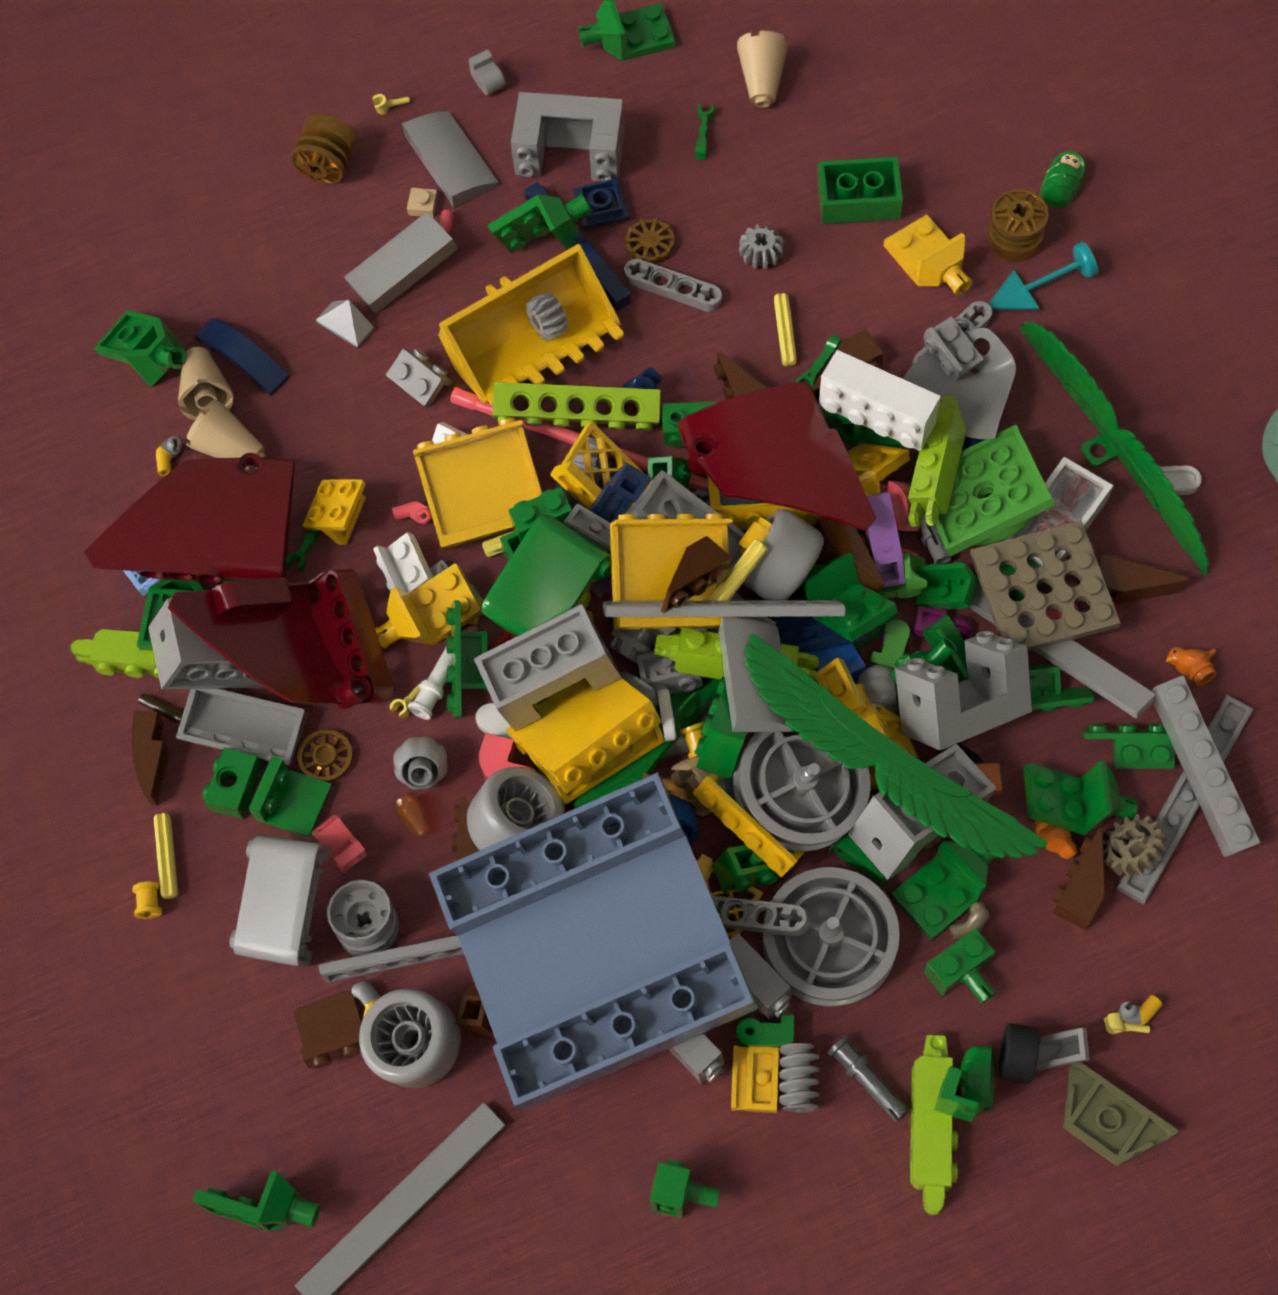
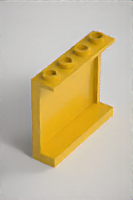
(476, 480)
(647, 557)
(585, 729)

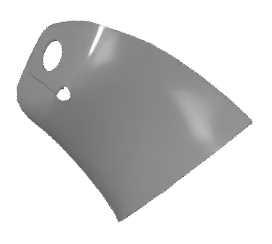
(979, 395)

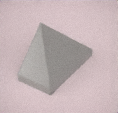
(346, 322)
(1063, 1049)

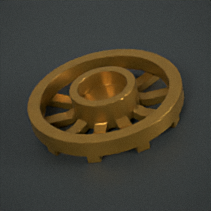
(649, 240)
(325, 755)
(675, 789)

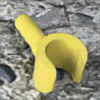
(383, 105)
(399, 702)
(1115, 1025)

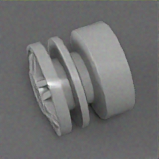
(358, 905)

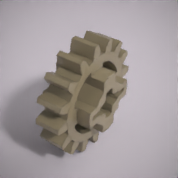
(1134, 845)

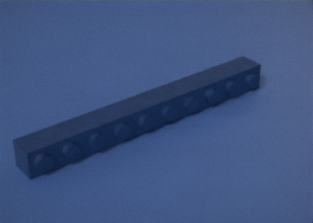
(612, 285)

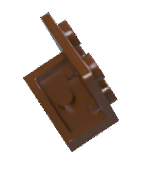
(329, 1029)

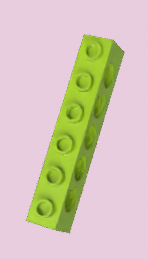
(645, 400)

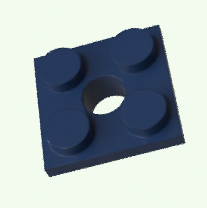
(610, 212)

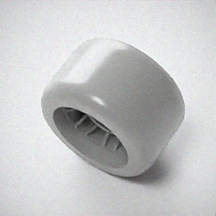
(789, 559)
(510, 804)
(388, 1033)

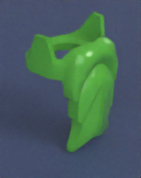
(914, 583)

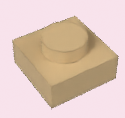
(422, 201)

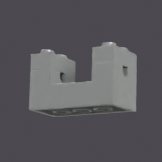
(568, 124)
(671, 498)
(187, 660)
(545, 663)
(946, 711)
(895, 838)
(771, 996)

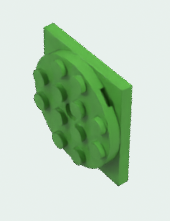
(1016, 489)

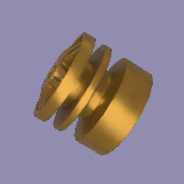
(323, 148)
(1017, 225)

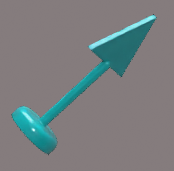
(1015, 295)

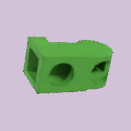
(895, 644)

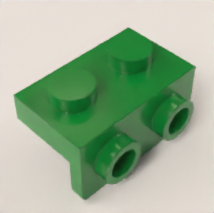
(947, 586)

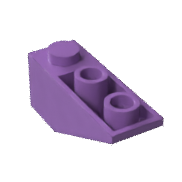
(884, 541)

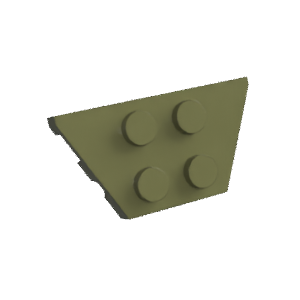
(1110, 1118)

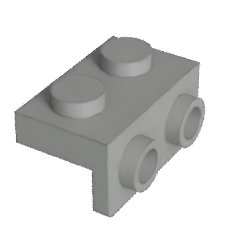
(418, 376)

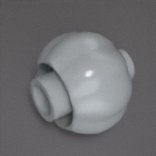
(880, 686)
(420, 763)

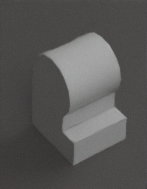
(486, 73)

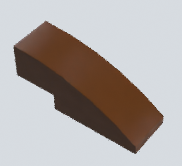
(149, 753)

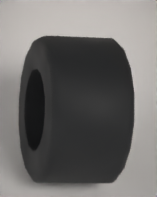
(1019, 1053)

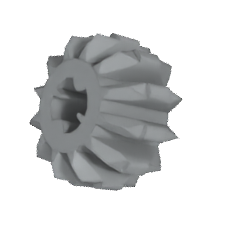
(761, 246)
(547, 316)

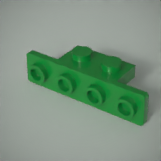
(463, 649)
(1047, 691)
(1136, 746)

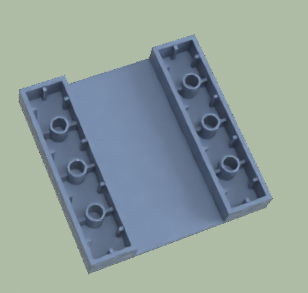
(592, 942)

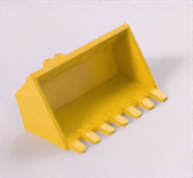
(497, 341)

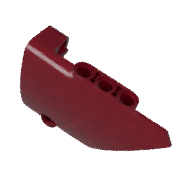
(777, 452)
(205, 523)
(294, 638)

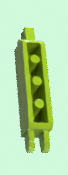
(937, 465)
(115, 653)
(700, 654)
(931, 1130)

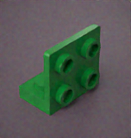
(289, 799)

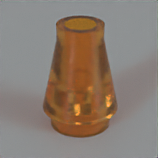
(411, 812)

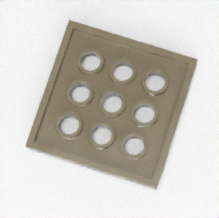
(1043, 545)

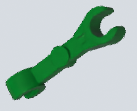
(701, 145)
(819, 364)
(309, 541)

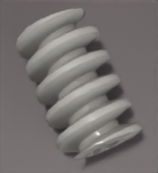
(798, 1078)

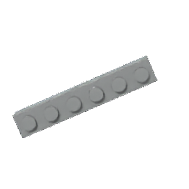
(1204, 767)

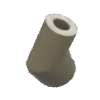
(977, 920)

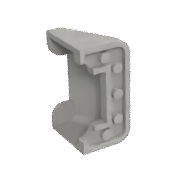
(278, 900)

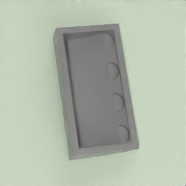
(449, 157)
(401, 262)
(746, 707)
(242, 724)

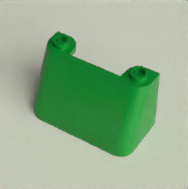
(544, 576)

